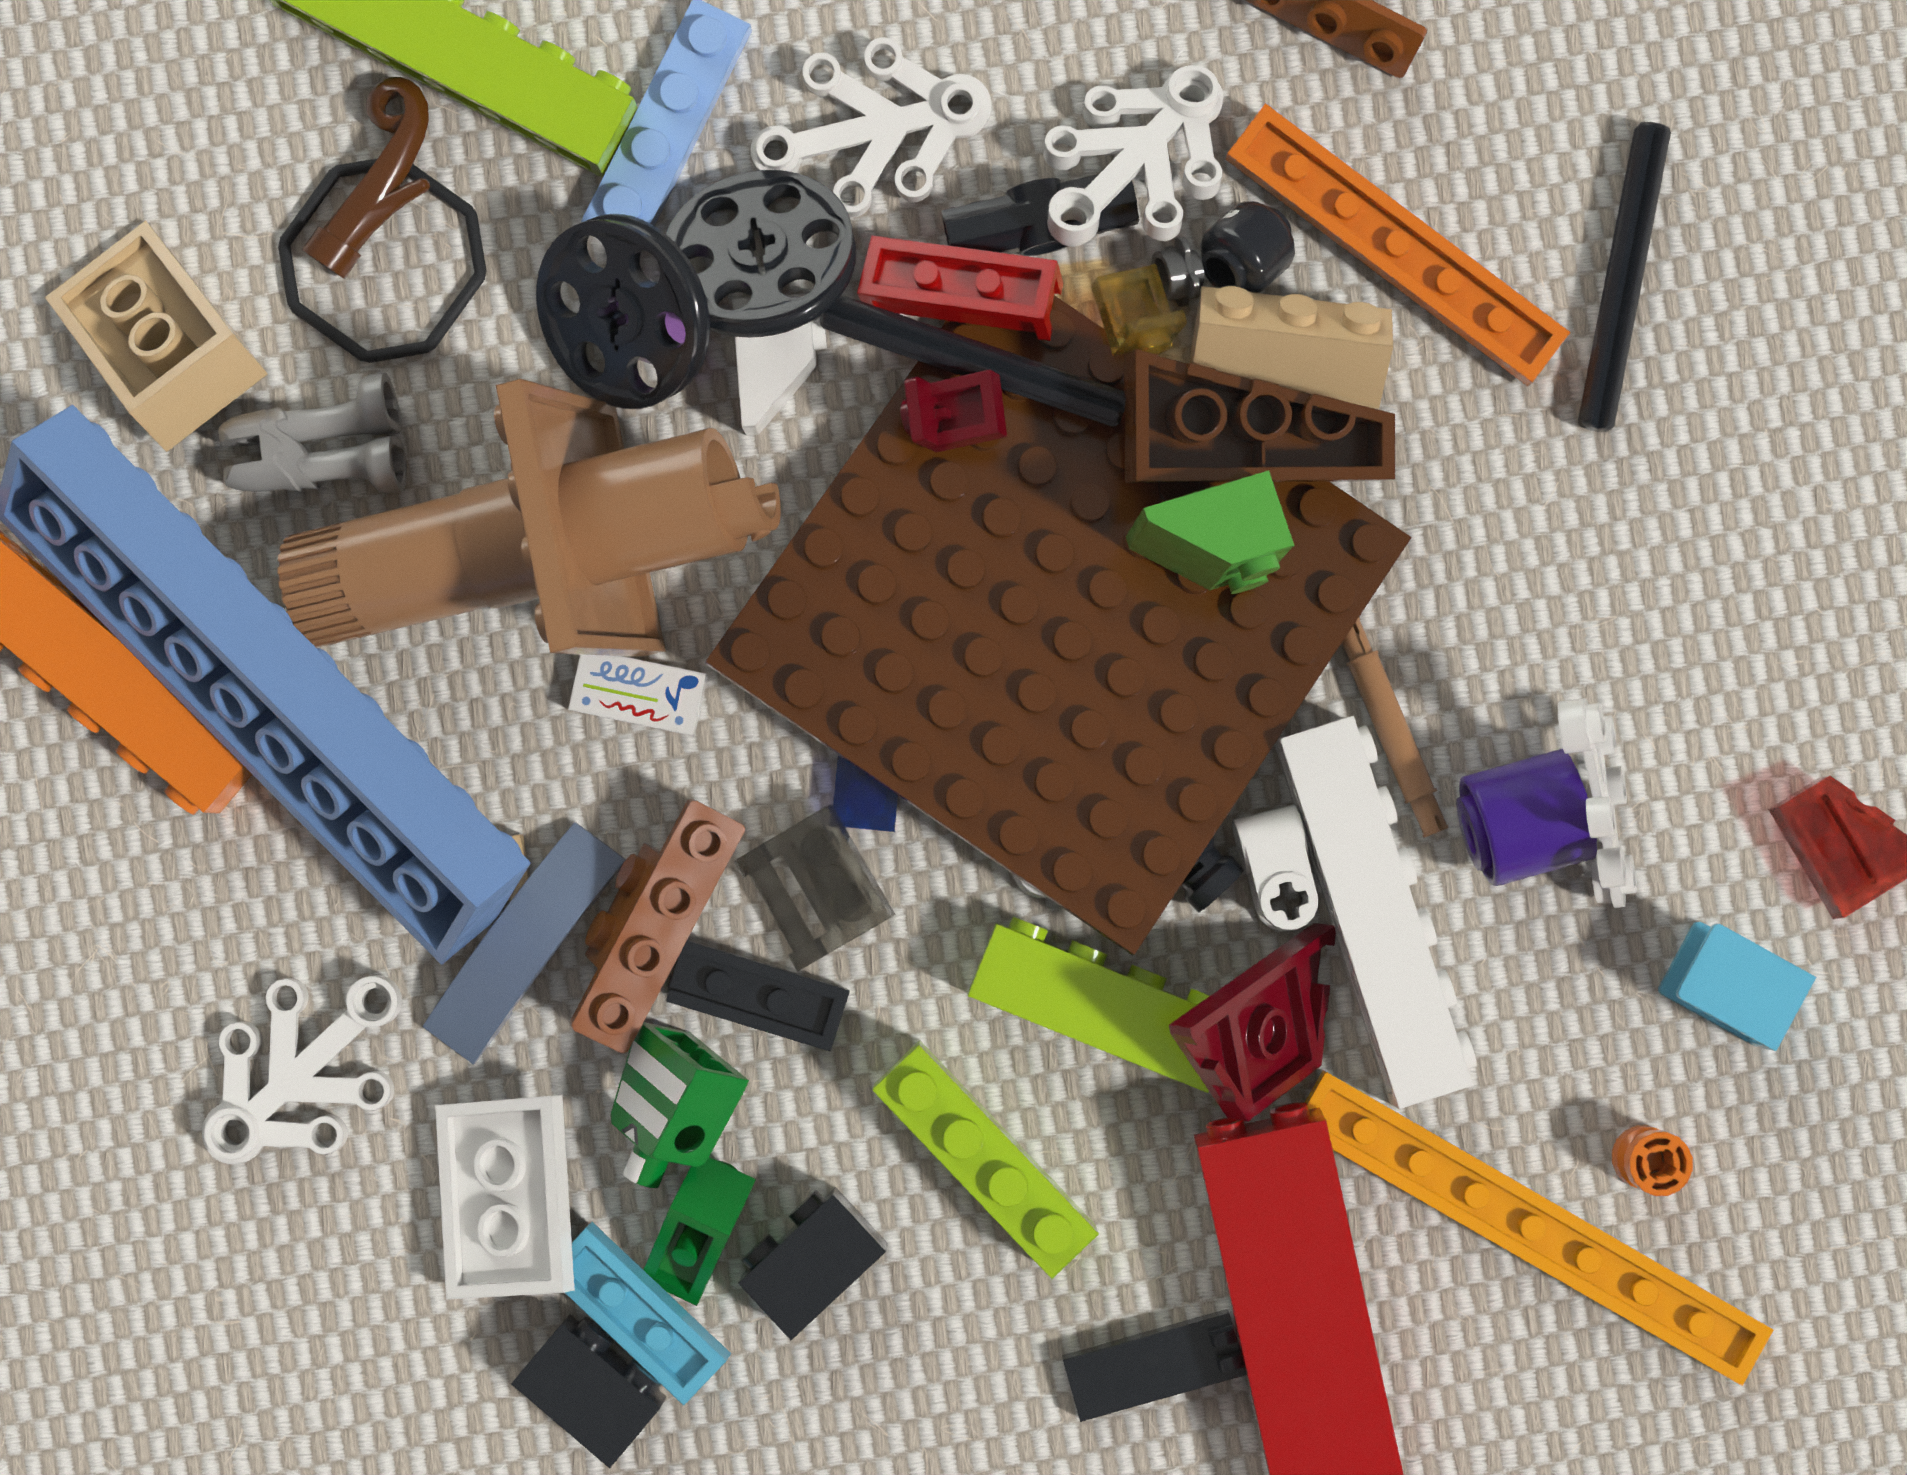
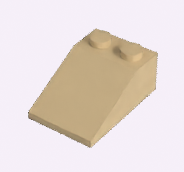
(155, 337)

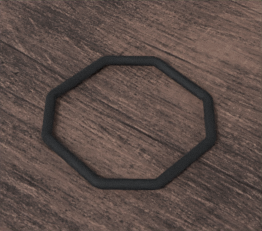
(333, 333)

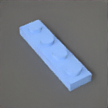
(671, 114)

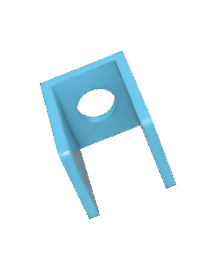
(1736, 984)

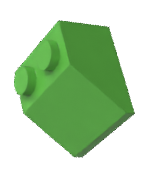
(1217, 534)

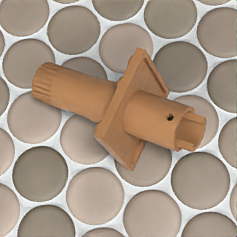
(566, 527)

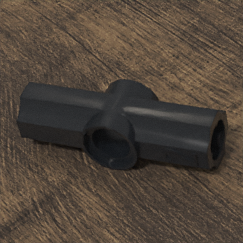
(1021, 217)

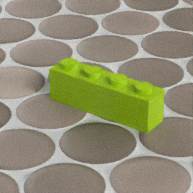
(1084, 998)
(985, 1159)

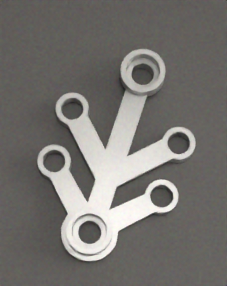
(882, 123)
(1137, 149)
(1589, 731)
(293, 1076)

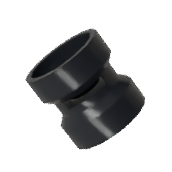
(1210, 878)

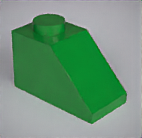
(698, 1228)

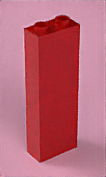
(1297, 1295)

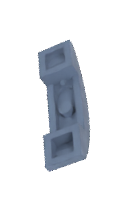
(522, 942)

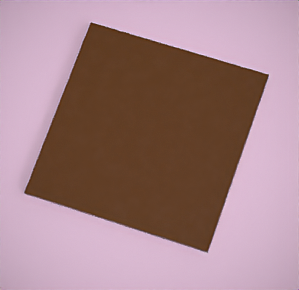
(1026, 671)

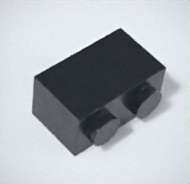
(811, 1262)
(591, 1389)

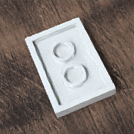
(504, 1198)

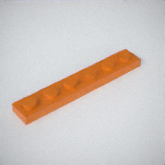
(1397, 245)

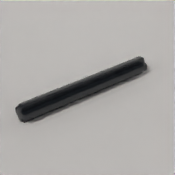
(1624, 277)
(970, 356)

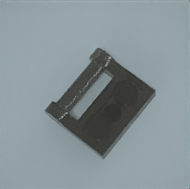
(830, 877)

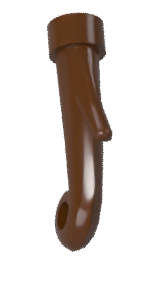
(379, 190)

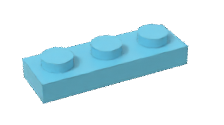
(642, 1316)

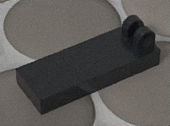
(757, 995)
(1154, 1365)

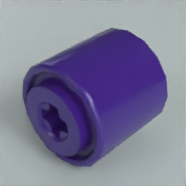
(1525, 818)

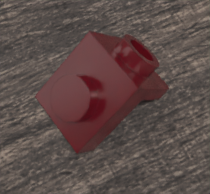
(954, 411)

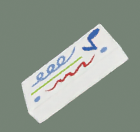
(638, 692)

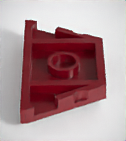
(1261, 1027)

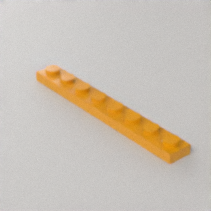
(1539, 1230)

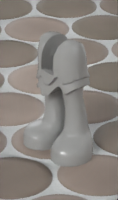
(293, 467)

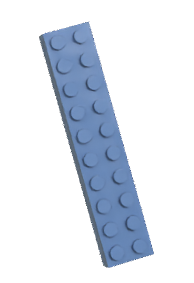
(258, 683)

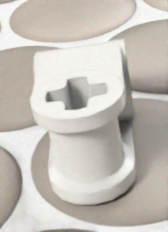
(1276, 853)

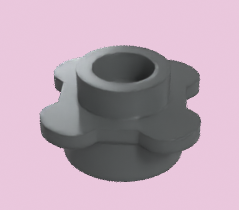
(1179, 271)

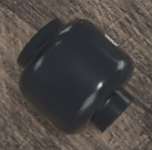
(1247, 247)

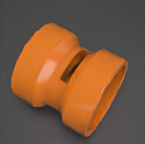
(1638, 1154)

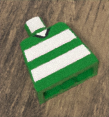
(672, 1101)

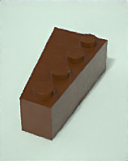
(1223, 427)

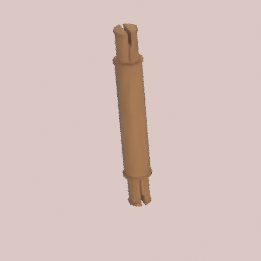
(1393, 730)

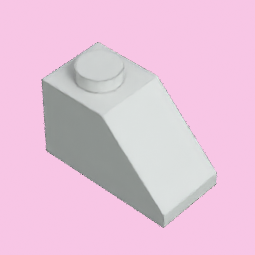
(774, 369)

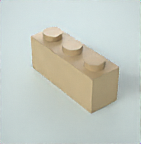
(1295, 342)

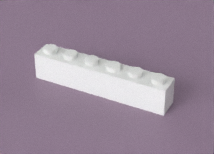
(1374, 912)

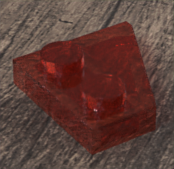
(1842, 844)

